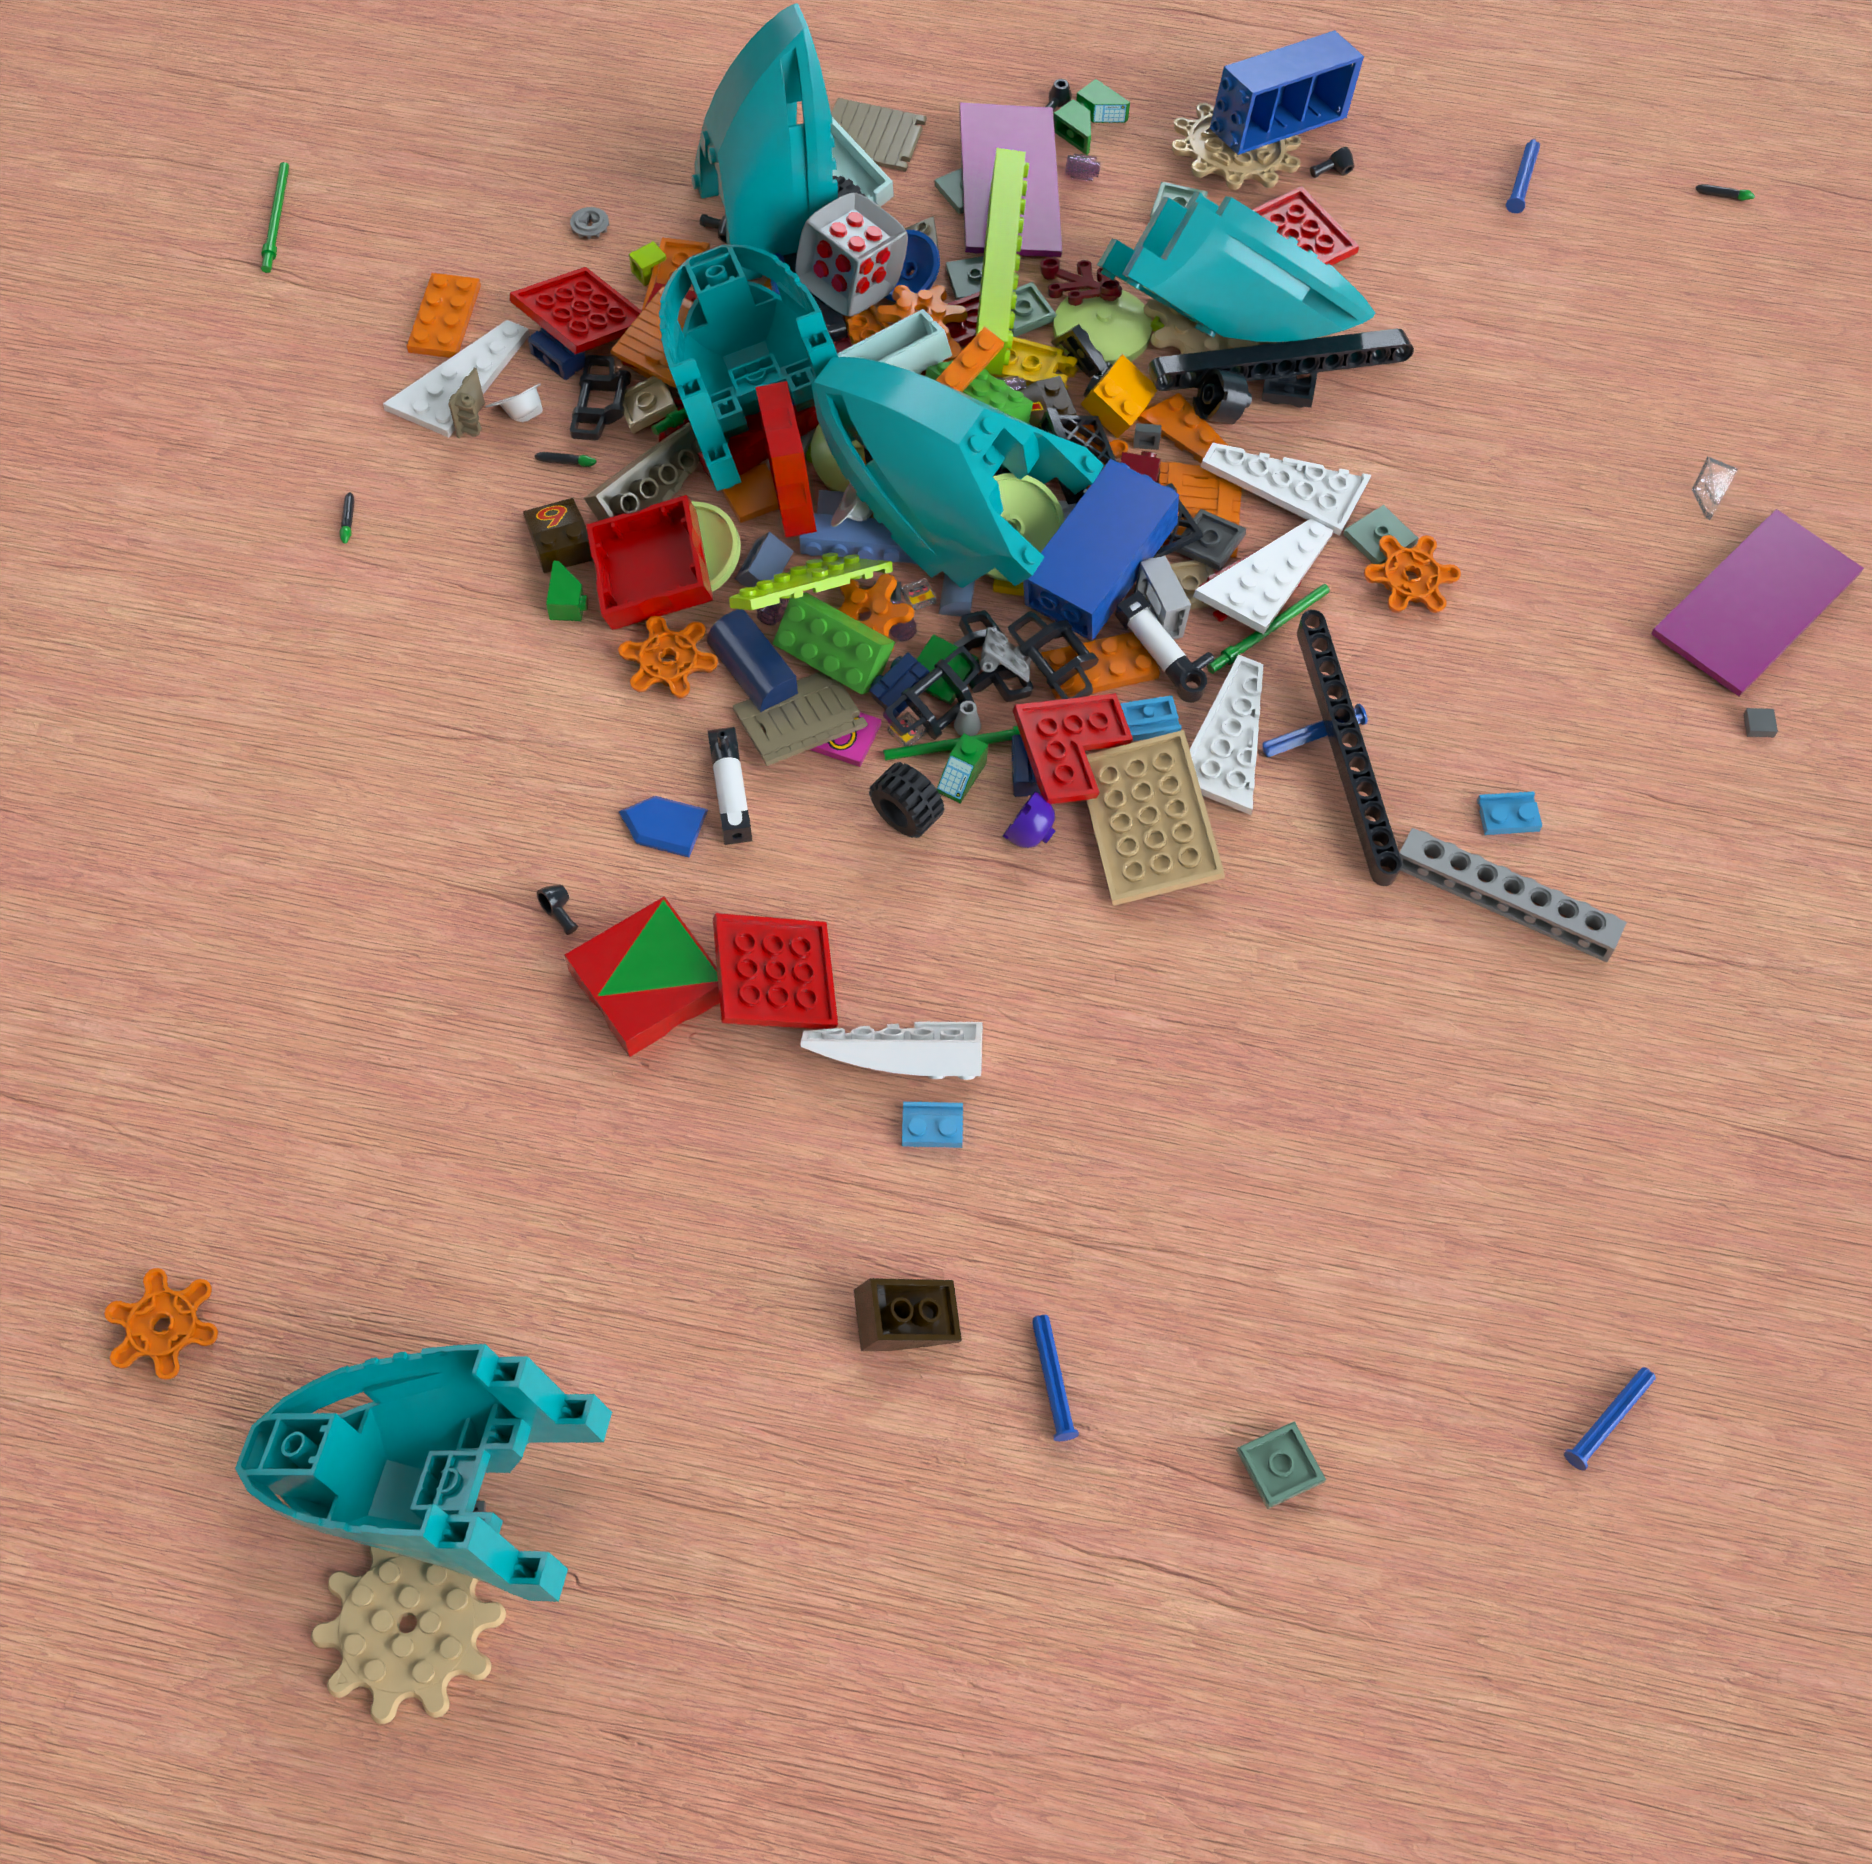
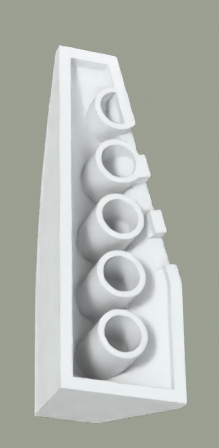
(925, 1050)

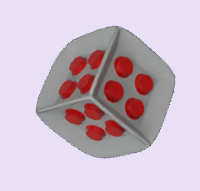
(851, 253)

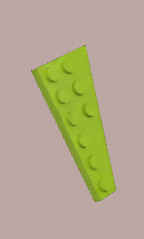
(818, 574)

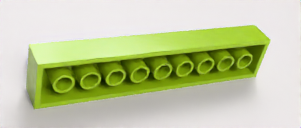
(1000, 251)

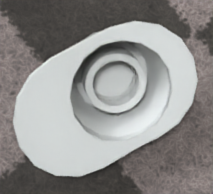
(522, 406)
(851, 508)

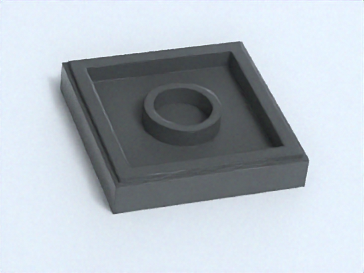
(1218, 540)

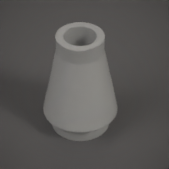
(967, 719)

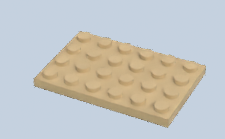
(1151, 819)

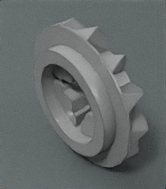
(581, 218)

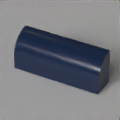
(752, 660)

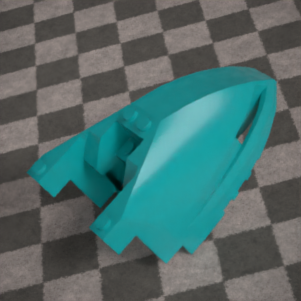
(755, 151)
(1235, 274)
(739, 340)
(938, 465)
(416, 1457)

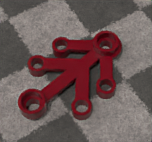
(1107, 289)

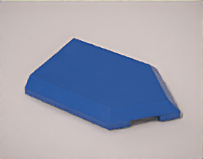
(664, 824)

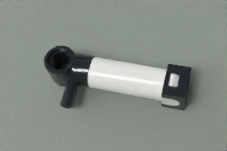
(1136, 615)
(730, 786)

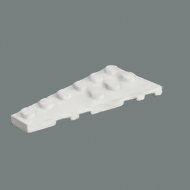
(428, 398)
(1291, 483)
(1265, 580)
(1228, 739)

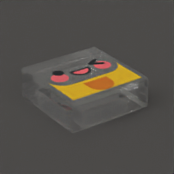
(918, 594)
(911, 737)

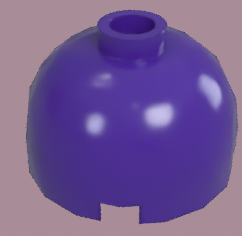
(1032, 823)

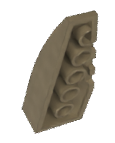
(649, 478)

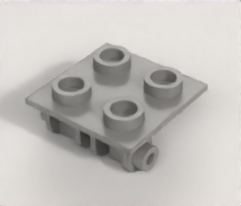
(998, 650)

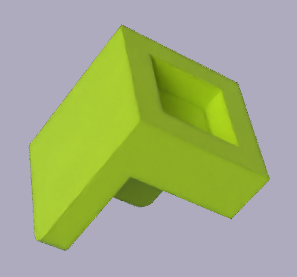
(644, 259)

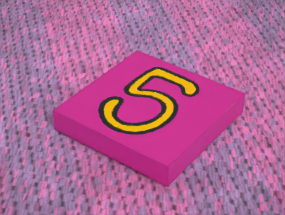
(853, 746)

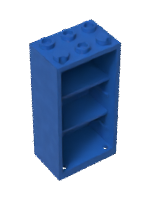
(1286, 92)
(1100, 548)

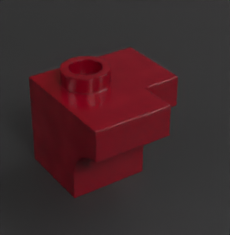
(1143, 464)

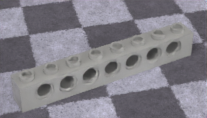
(1516, 906)

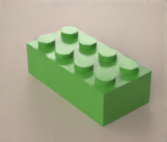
(991, 392)
(833, 642)

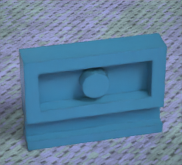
(1151, 717)
(1509, 813)
(932, 1124)

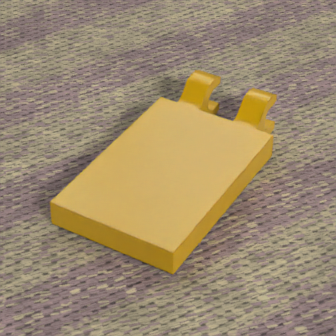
(1037, 362)

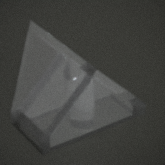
(1712, 485)

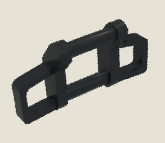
(614, 382)
(1084, 660)
(985, 679)
(926, 717)

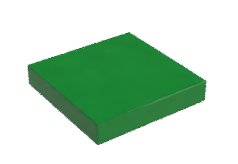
(940, 649)

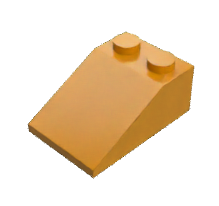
(1120, 396)

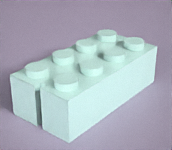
(857, 166)
(907, 344)

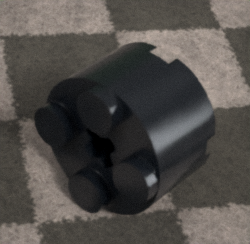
(1221, 396)

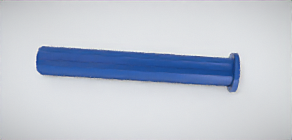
(1516, 202)
(1305, 734)
(1053, 1379)
(1609, 1419)

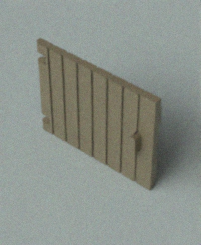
(881, 132)
(807, 720)

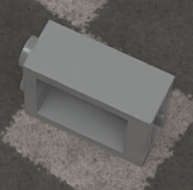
(1165, 594)

